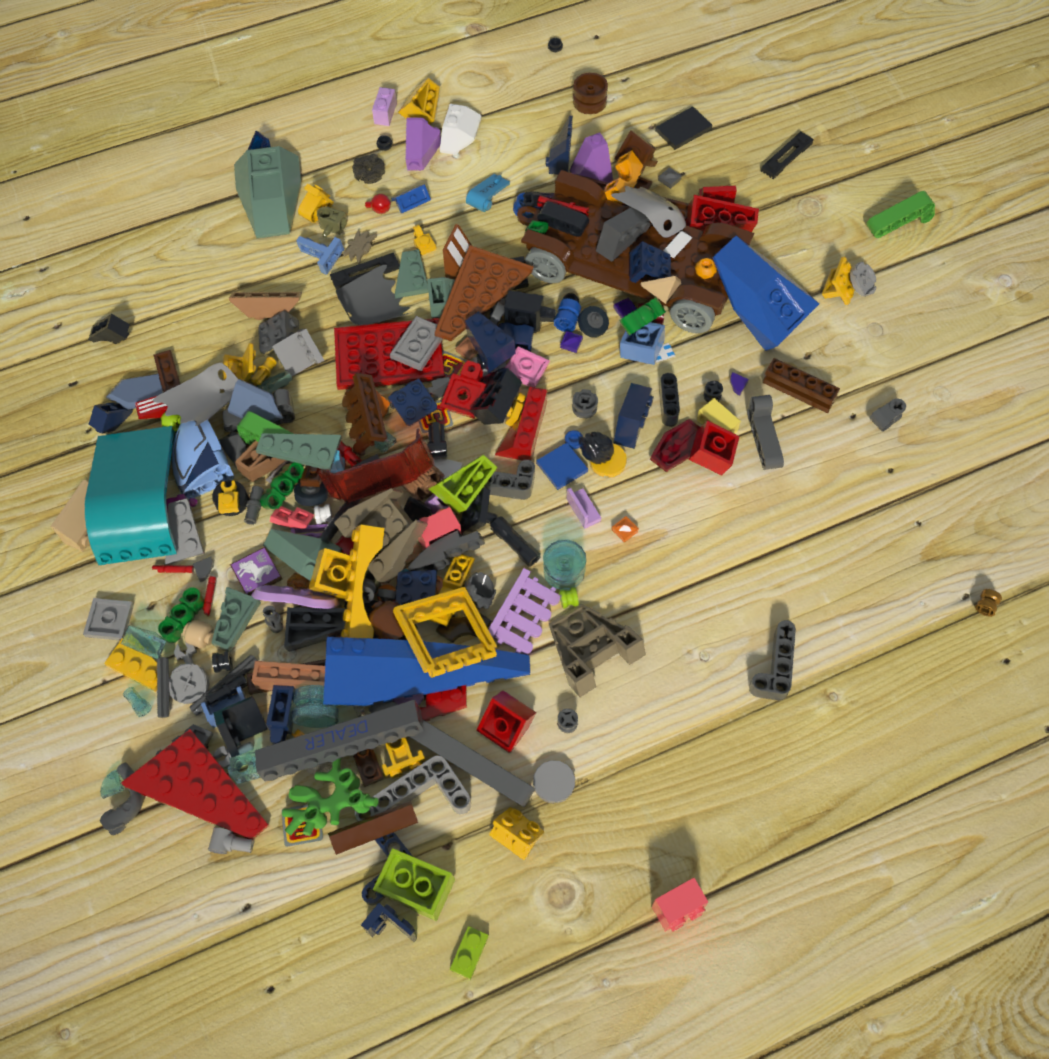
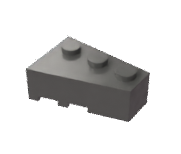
(621, 232)

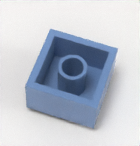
(643, 344)

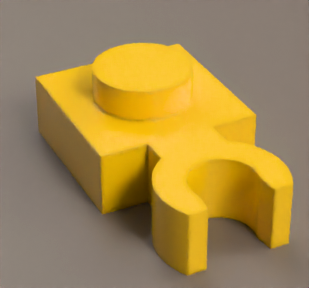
(515, 410)
(229, 500)

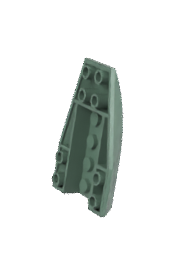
(269, 189)

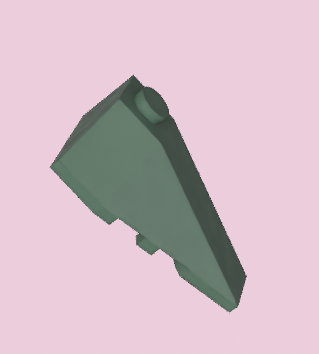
(297, 550)

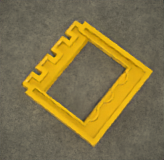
(437, 606)

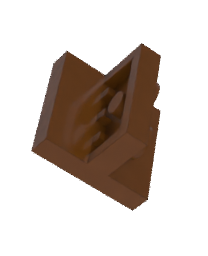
(641, 148)

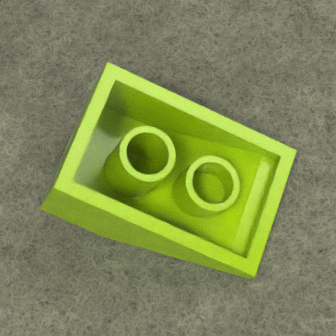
(414, 884)

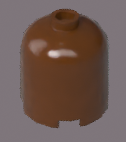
(385, 622)

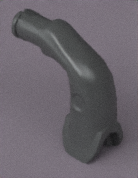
(116, 819)

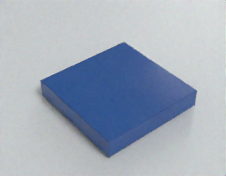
(562, 466)

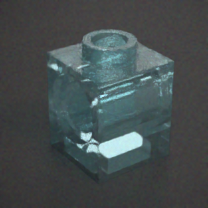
(237, 762)

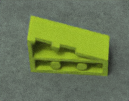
(464, 485)

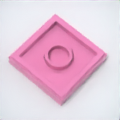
(527, 366)

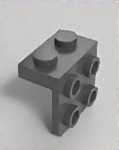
(276, 329)

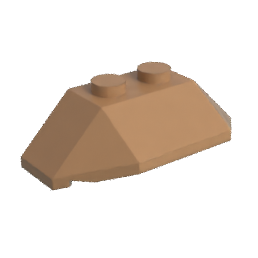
(264, 304)

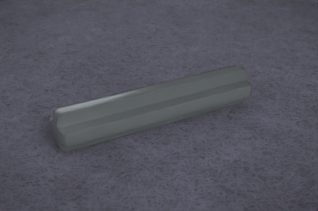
(163, 687)

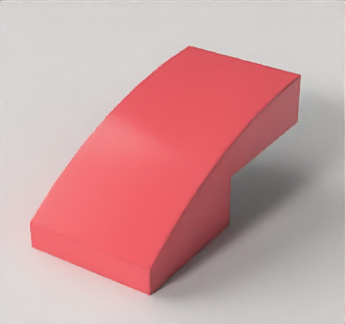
(292, 519)

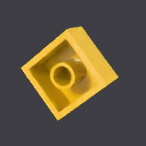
(331, 573)

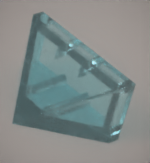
(144, 641)

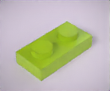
(469, 952)

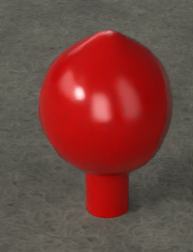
(380, 204)

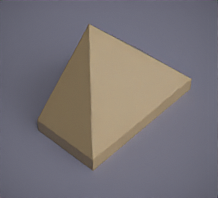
(663, 287)

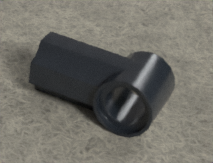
(437, 443)

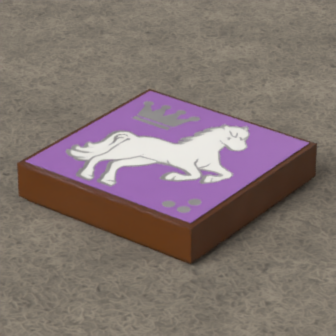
(256, 570)

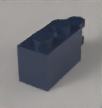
(280, 713)

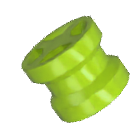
(568, 597)

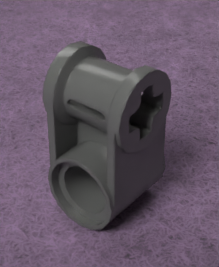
(888, 414)

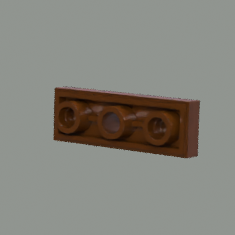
(368, 767)

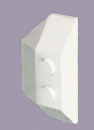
(459, 128)

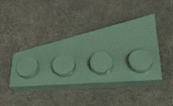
(305, 449)

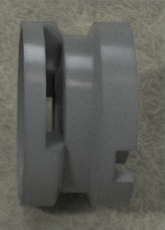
(584, 403)

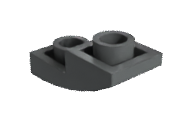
(438, 388)

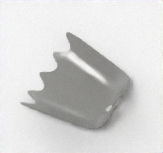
(653, 207)
(200, 396)

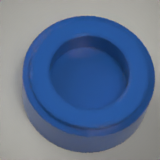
(572, 439)

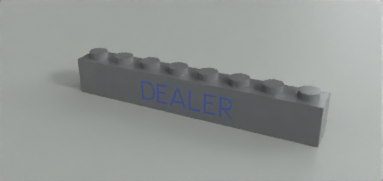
(339, 741)

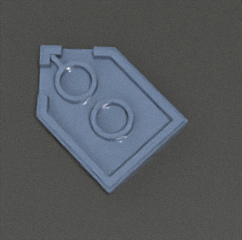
(135, 389)
(253, 399)

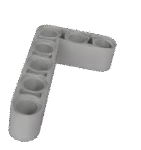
(415, 789)

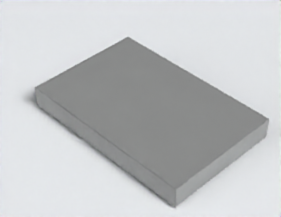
(417, 344)

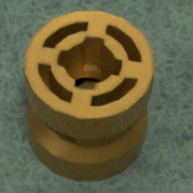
(988, 602)

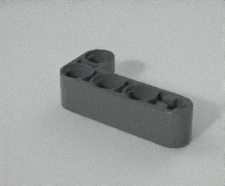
(283, 403)
(764, 432)
(514, 482)
(779, 659)

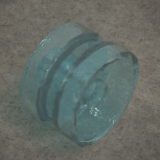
(564, 564)
(311, 710)

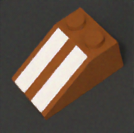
(455, 252)

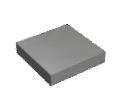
(108, 619)

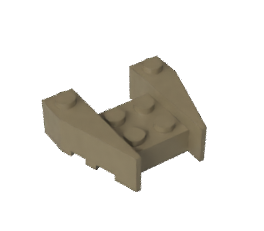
(399, 531)

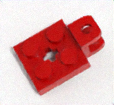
(468, 382)

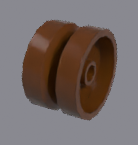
(590, 93)

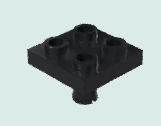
(477, 513)

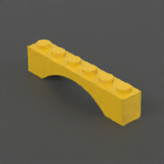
(367, 543)

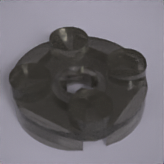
(361, 166)

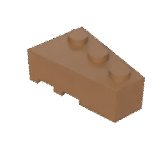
(256, 465)

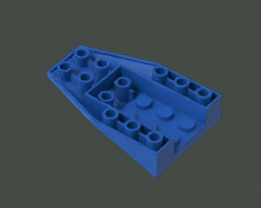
(762, 293)

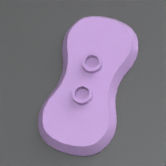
(301, 597)

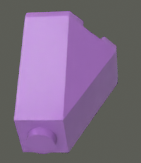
(421, 143)
(593, 159)

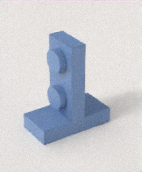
(326, 255)

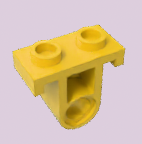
(313, 201)
(401, 759)

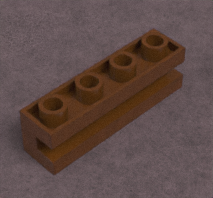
(801, 385)

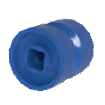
(567, 315)

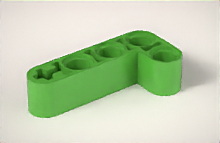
(914, 207)
(253, 426)

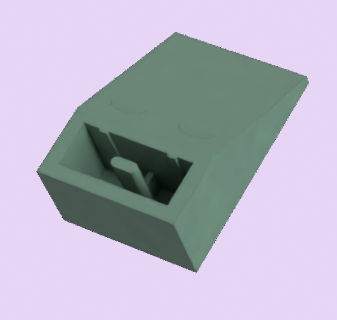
(439, 292)

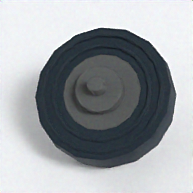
(593, 321)
(310, 495)

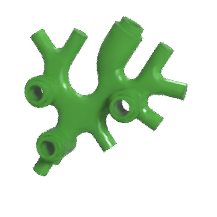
(345, 795)

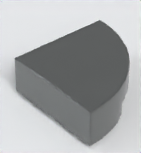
(203, 568)

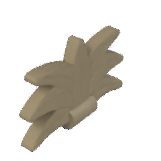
(360, 246)

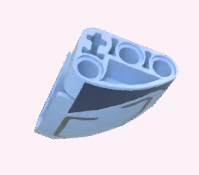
(198, 459)

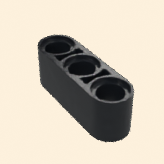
(563, 219)
(669, 406)

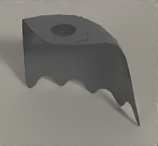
(370, 298)

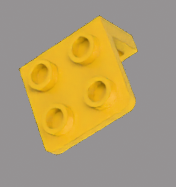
(241, 366)

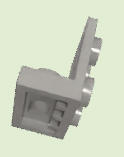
(297, 352)

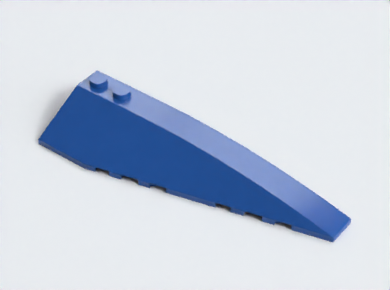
(386, 669)

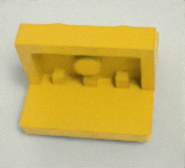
(839, 282)
(516, 832)

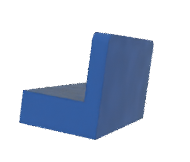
(412, 198)

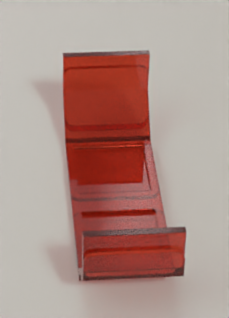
(381, 473)

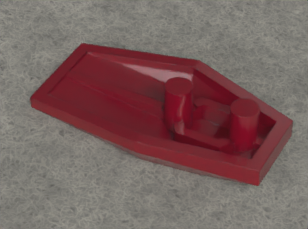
(675, 445)

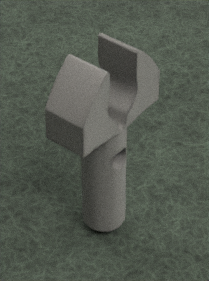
(186, 657)
(222, 751)

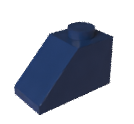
(108, 416)

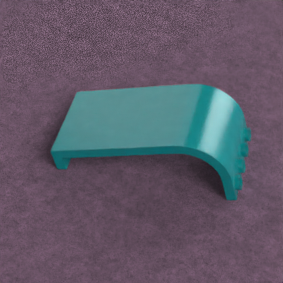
(128, 496)

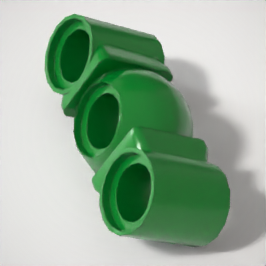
(642, 316)
(275, 491)
(186, 607)

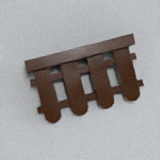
(369, 408)

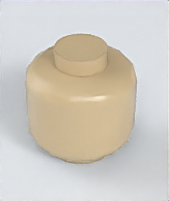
(198, 633)

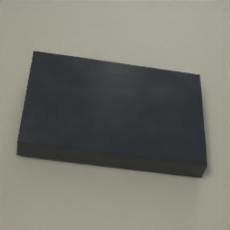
(683, 128)

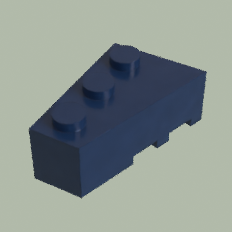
(489, 341)

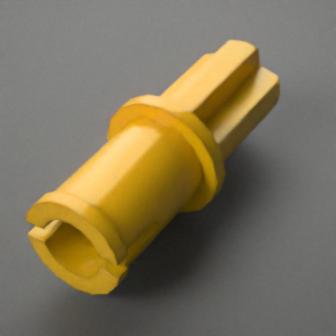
(264, 371)

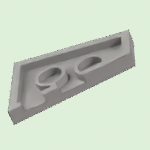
(183, 531)

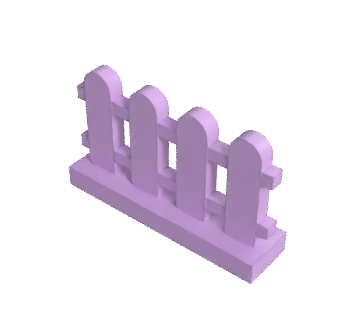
(523, 603)

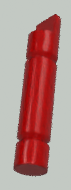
(173, 568)
(209, 595)

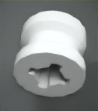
(323, 514)

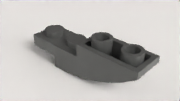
(452, 545)

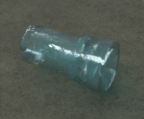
(138, 704)

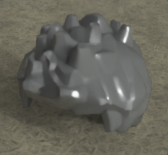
(480, 590)

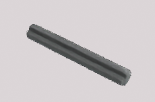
(241, 669)

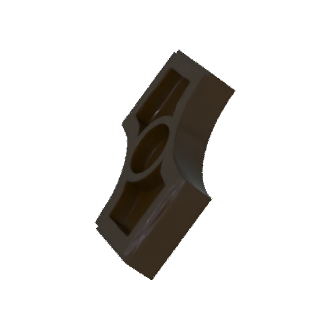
(459, 627)

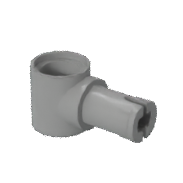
(223, 841)

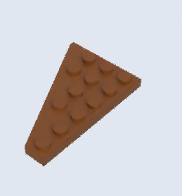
(478, 287)

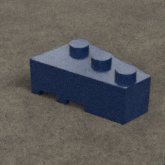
(633, 415)

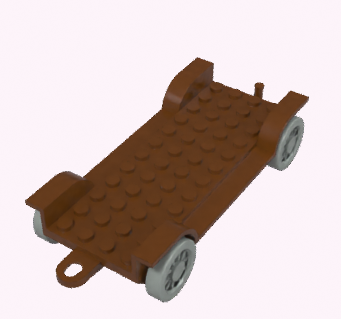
(557, 252)

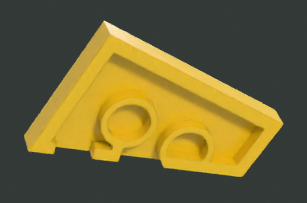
(134, 665)

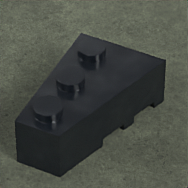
(497, 397)
(312, 626)

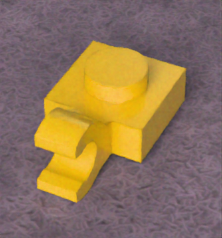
(423, 242)

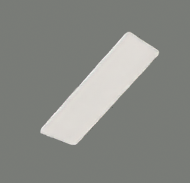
(677, 244)

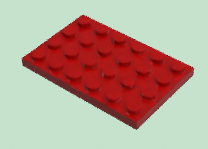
(368, 350)

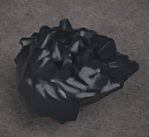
(596, 447)

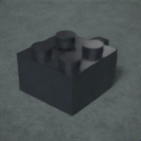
(527, 309)

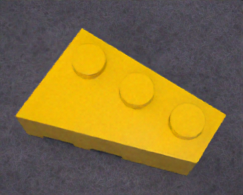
(422, 102)

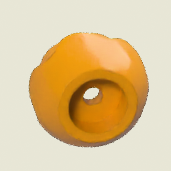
(705, 268)

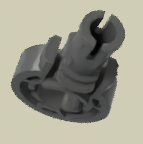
(498, 310)

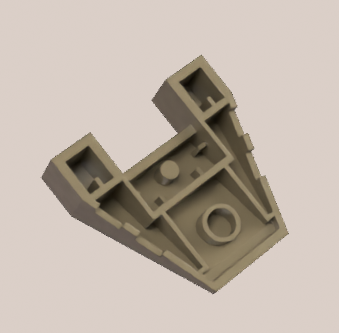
(588, 640)

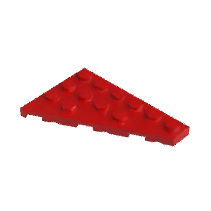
(195, 783)

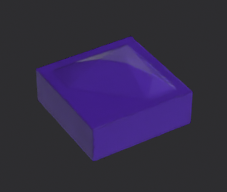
(571, 342)

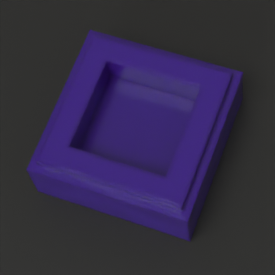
(624, 307)

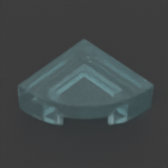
(111, 784)

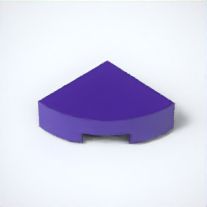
(738, 383)

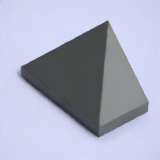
(233, 446)

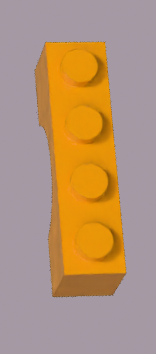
(628, 171)

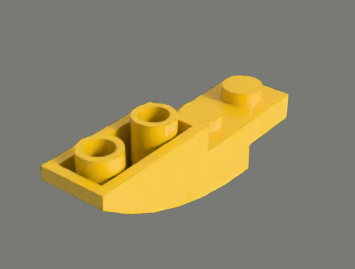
(455, 578)

